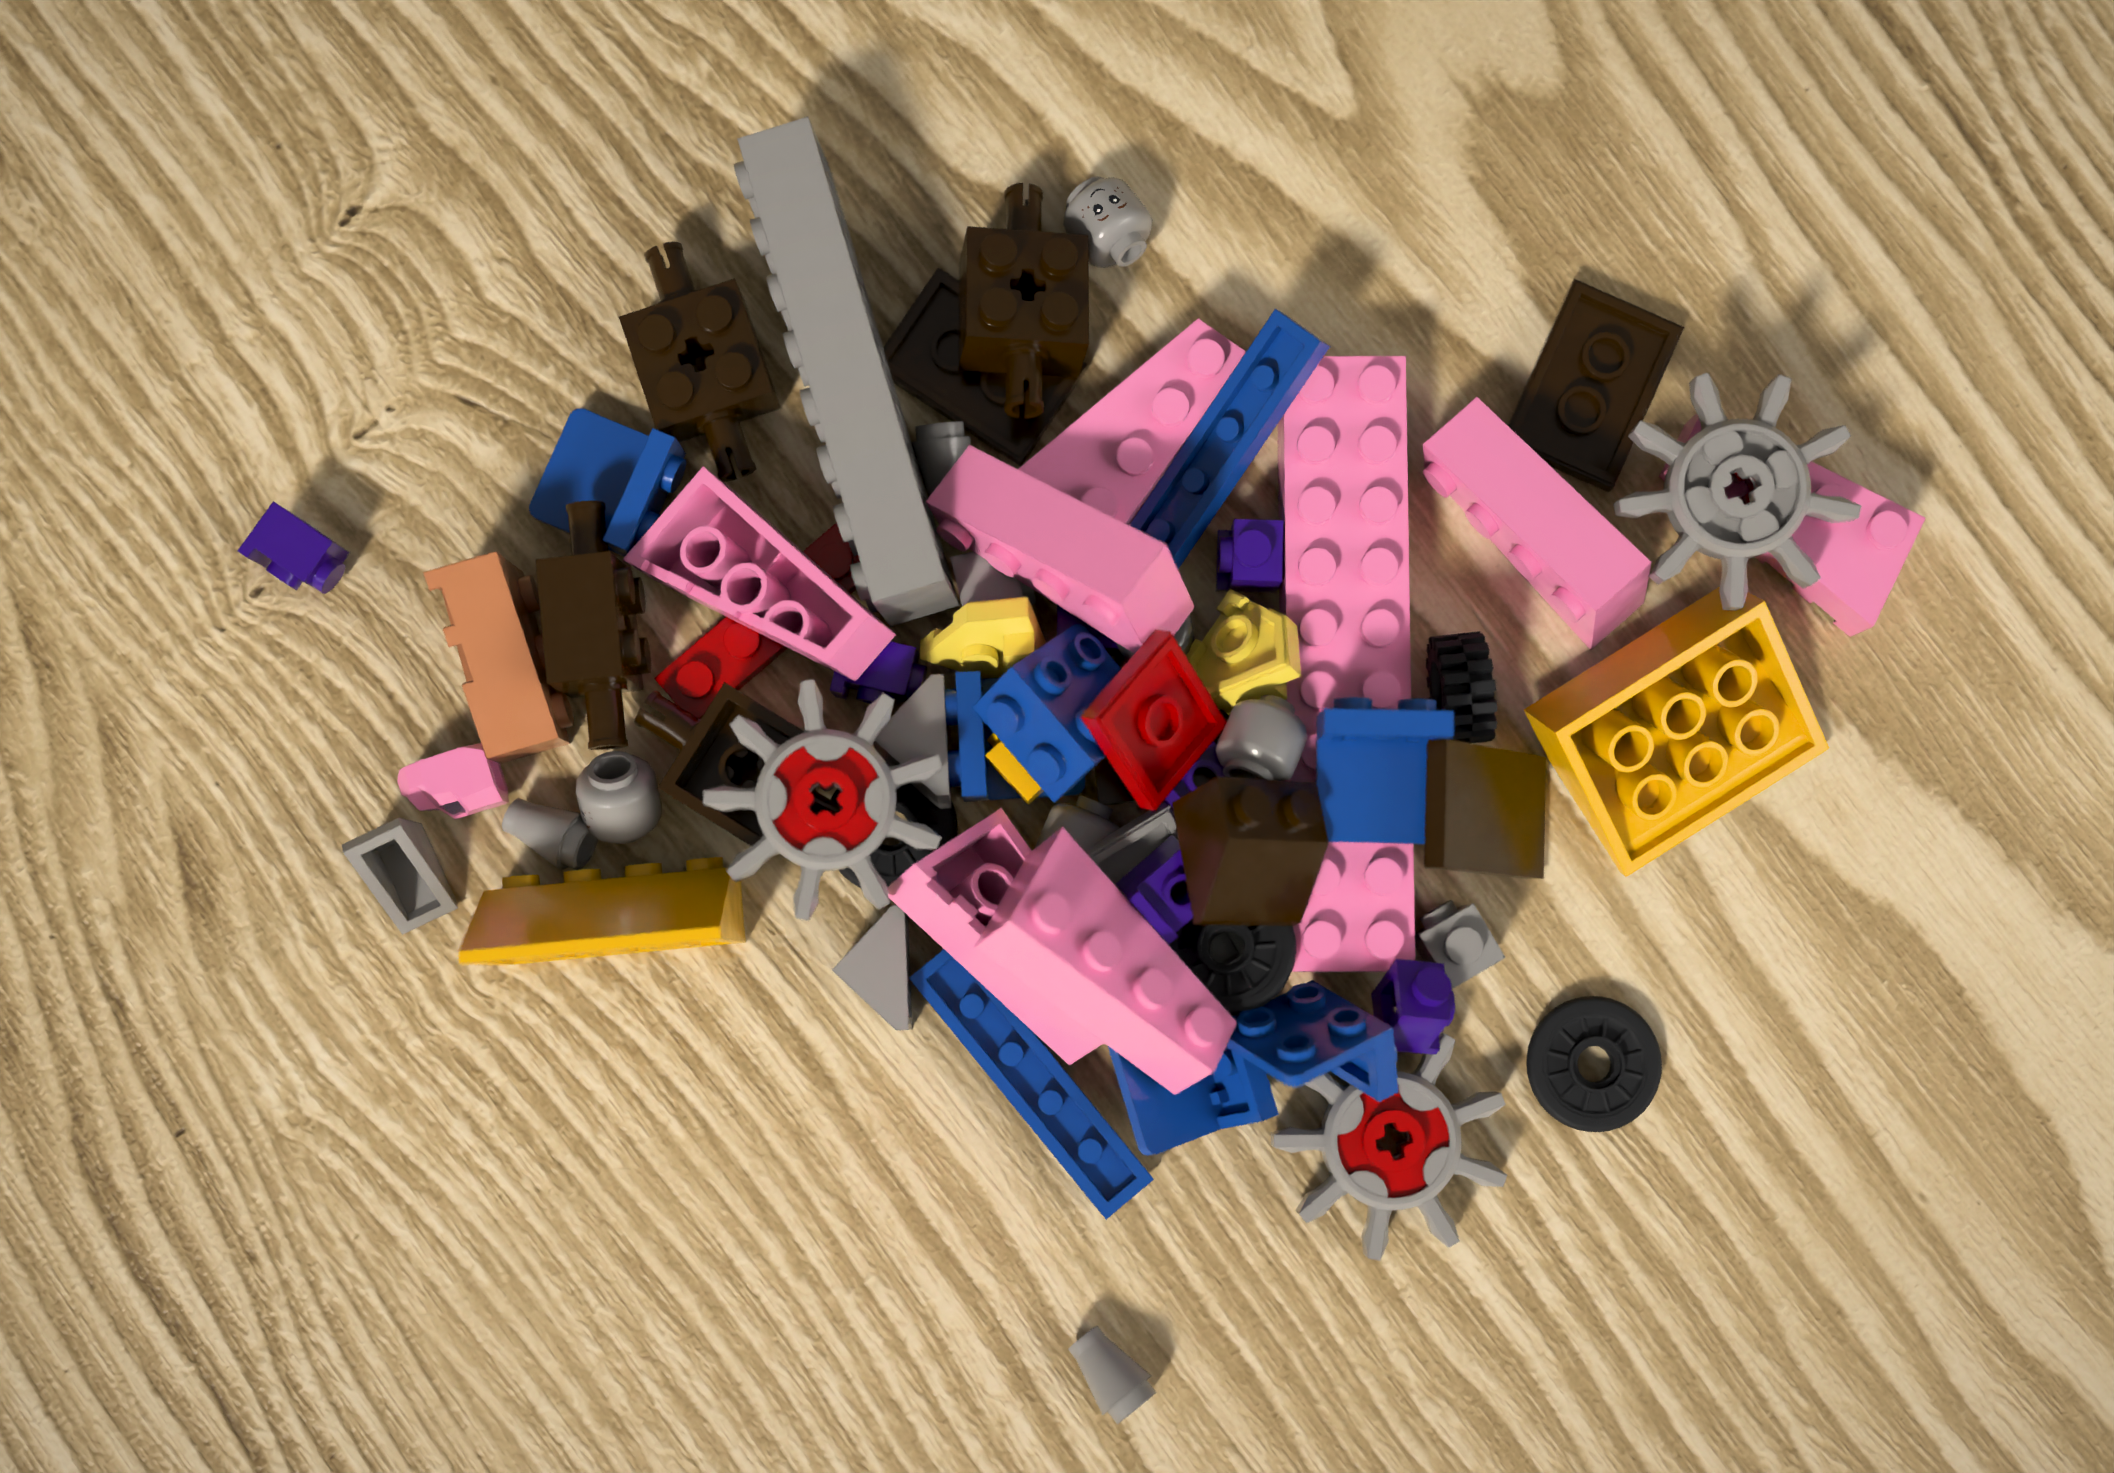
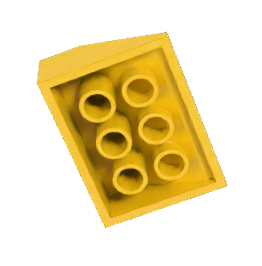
(1678, 727)
(605, 915)

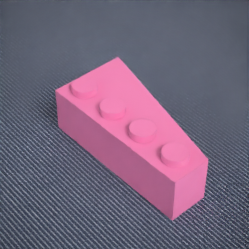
(1136, 430)
(1537, 522)
(1061, 549)
(1853, 558)
(746, 569)
(953, 900)
(1105, 966)

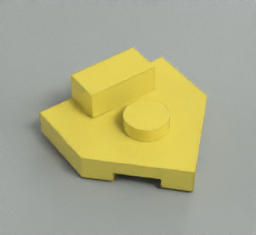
(985, 637)
(1246, 653)

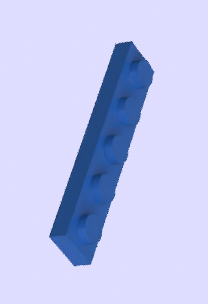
(1230, 434)
(1034, 1084)

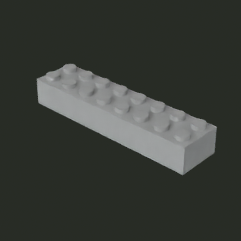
(847, 373)

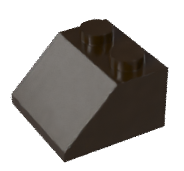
(1250, 850)

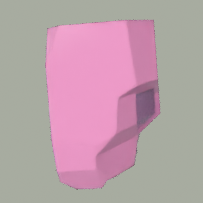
(455, 782)

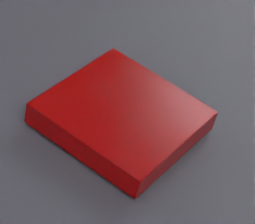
(1154, 719)

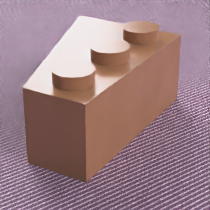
(502, 656)

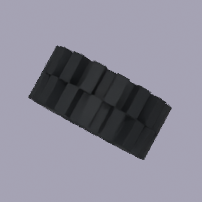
(1463, 683)

